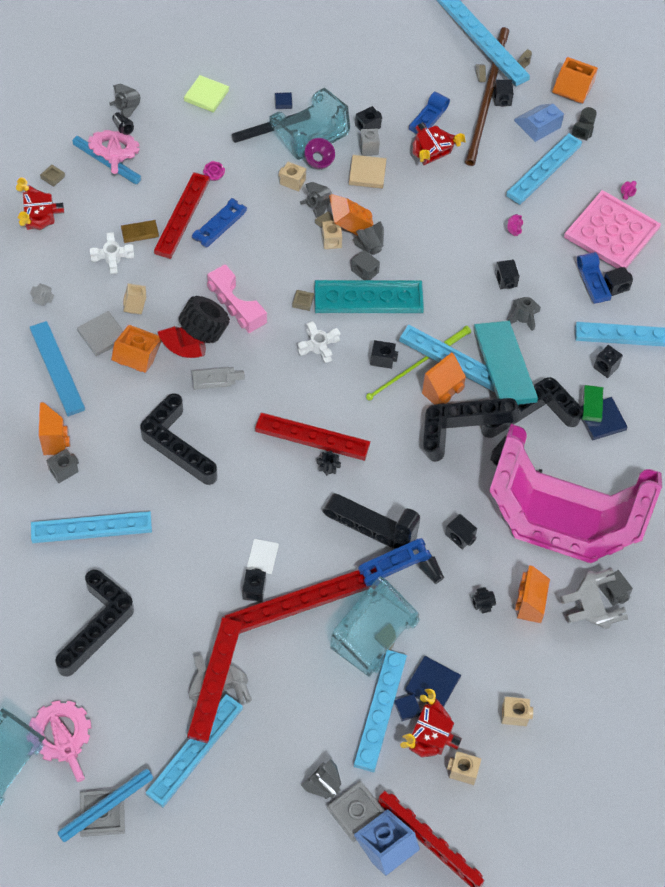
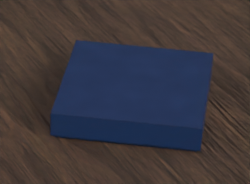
(611, 422)
(435, 677)

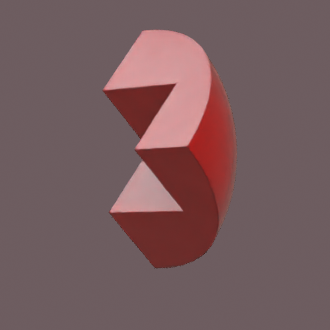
(182, 343)

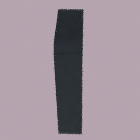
(550, 397)
(441, 417)
(174, 443)
(372, 523)
(98, 624)

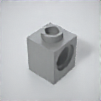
(369, 142)

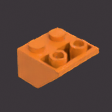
(575, 80)
(532, 595)

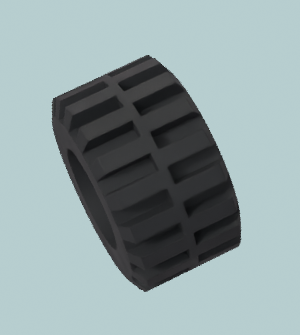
(204, 319)

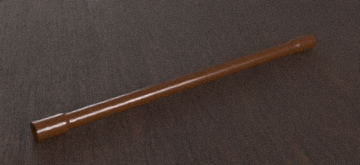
(473, 151)

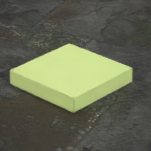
(206, 93)

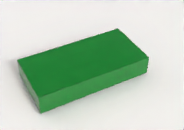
(592, 403)

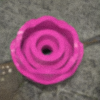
(214, 170)
(514, 225)

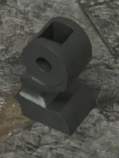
(585, 126)

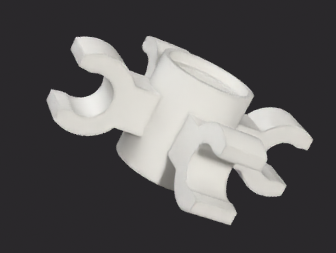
(112, 253)
(319, 336)

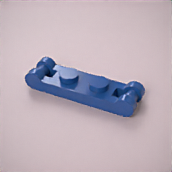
(219, 223)
(394, 561)

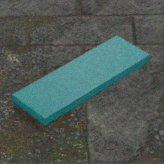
(369, 296)
(505, 362)

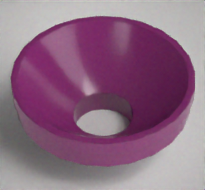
(322, 147)

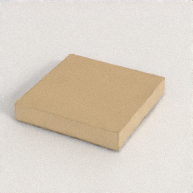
(367, 171)

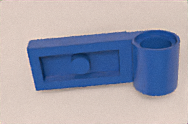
(432, 112)
(593, 278)

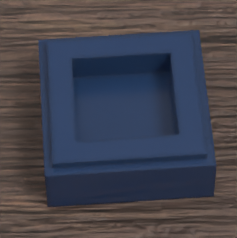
(283, 100)
(407, 707)

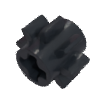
(328, 463)
(483, 600)

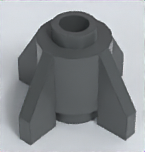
(127, 99)
(317, 197)
(371, 238)
(525, 311)
(324, 781)

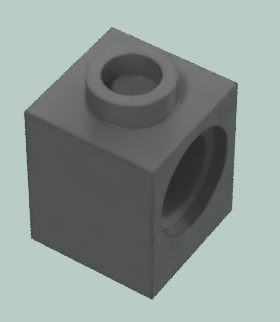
(365, 265)
(60, 472)
(618, 590)

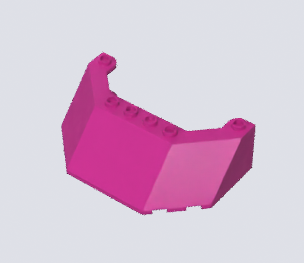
(566, 514)

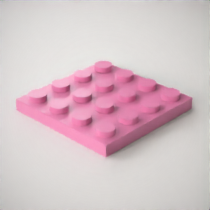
(612, 230)

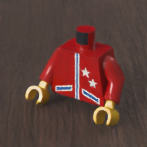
(434, 143)
(38, 207)
(432, 729)

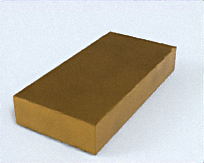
(139, 231)

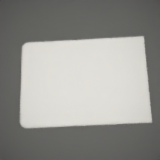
(263, 555)

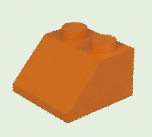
(350, 214)
(136, 348)
(444, 380)
(52, 432)

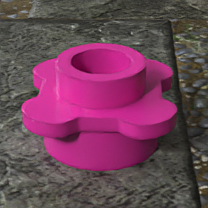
(628, 189)

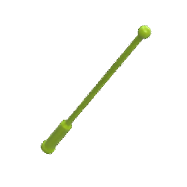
(450, 341)

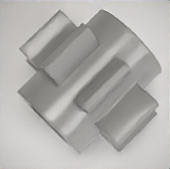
(41, 294)

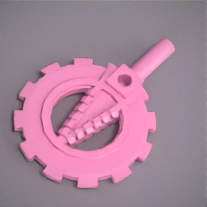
(113, 152)
(66, 746)

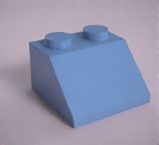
(541, 121)
(387, 842)

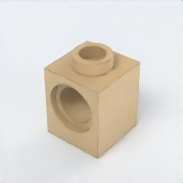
(292, 176)
(331, 235)
(134, 298)
(512, 718)
(464, 776)

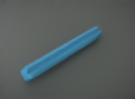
(122, 169)
(105, 805)

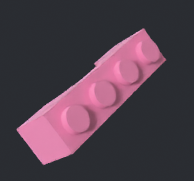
(248, 313)

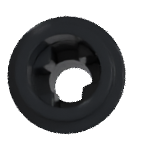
(123, 124)
(432, 569)

